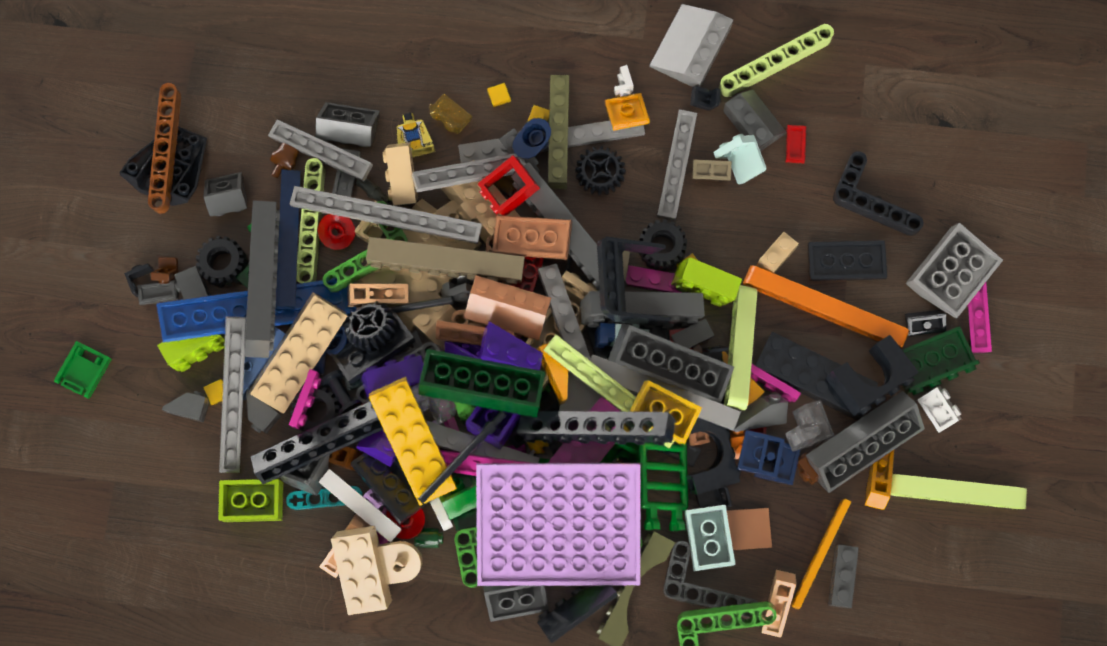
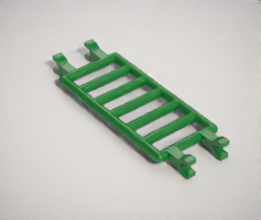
(651, 507)

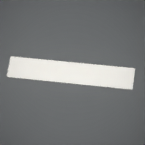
(360, 505)

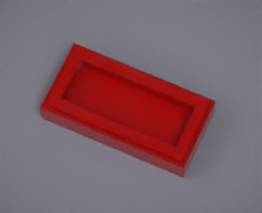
(795, 144)

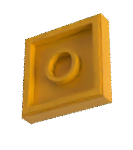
(627, 111)

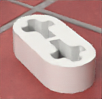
(441, 513)

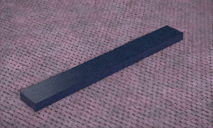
(287, 242)

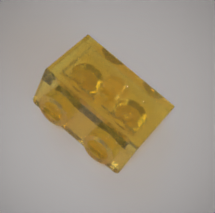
(450, 113)

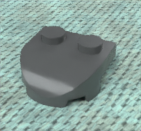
(459, 292)

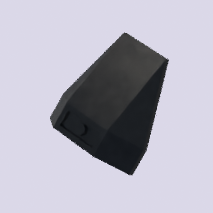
(187, 166)

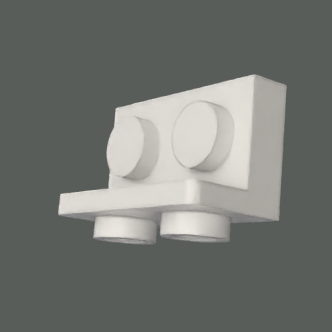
(940, 409)

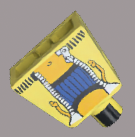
(416, 134)

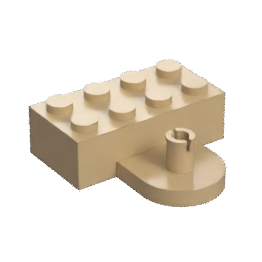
(470, 193)
(369, 567)

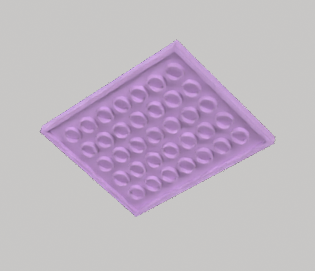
(558, 524)

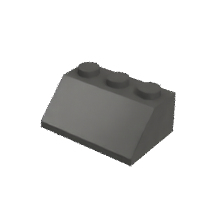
(753, 118)
(347, 124)
(514, 601)

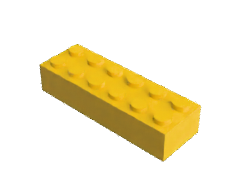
(411, 437)

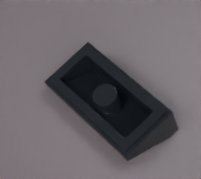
(925, 322)

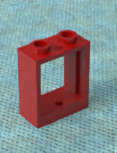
(519, 197)

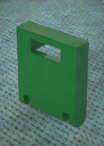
(80, 373)

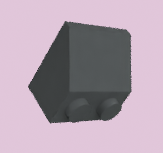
(225, 194)
(308, 476)

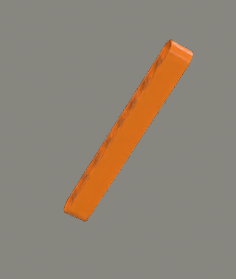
(824, 306)

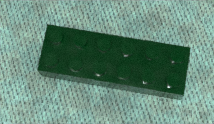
(481, 383)

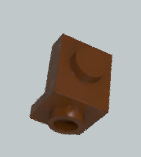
(167, 269)
(806, 471)

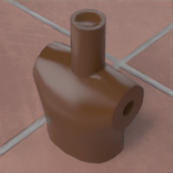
(284, 158)

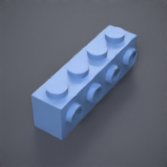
(254, 365)

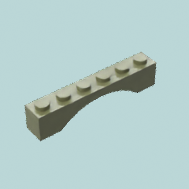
(559, 131)
(616, 627)

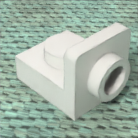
(625, 81)

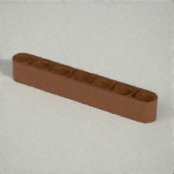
(168, 156)

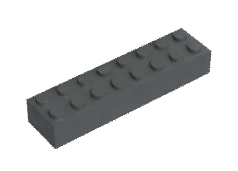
(548, 205)
(262, 279)

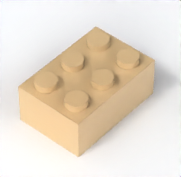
(400, 173)

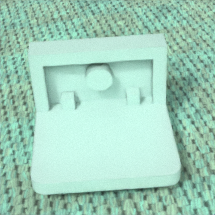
(745, 157)

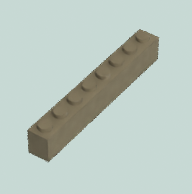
(445, 260)

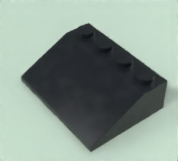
(574, 610)

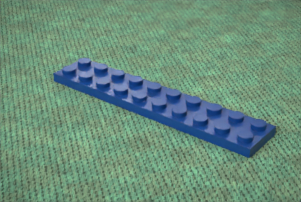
(208, 314)

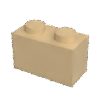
(777, 253)

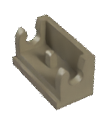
(711, 170)

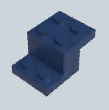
(768, 458)

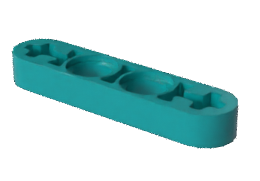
(324, 501)

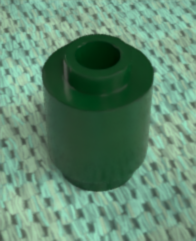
(429, 538)

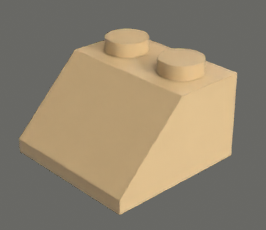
(427, 320)

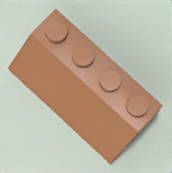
(507, 307)

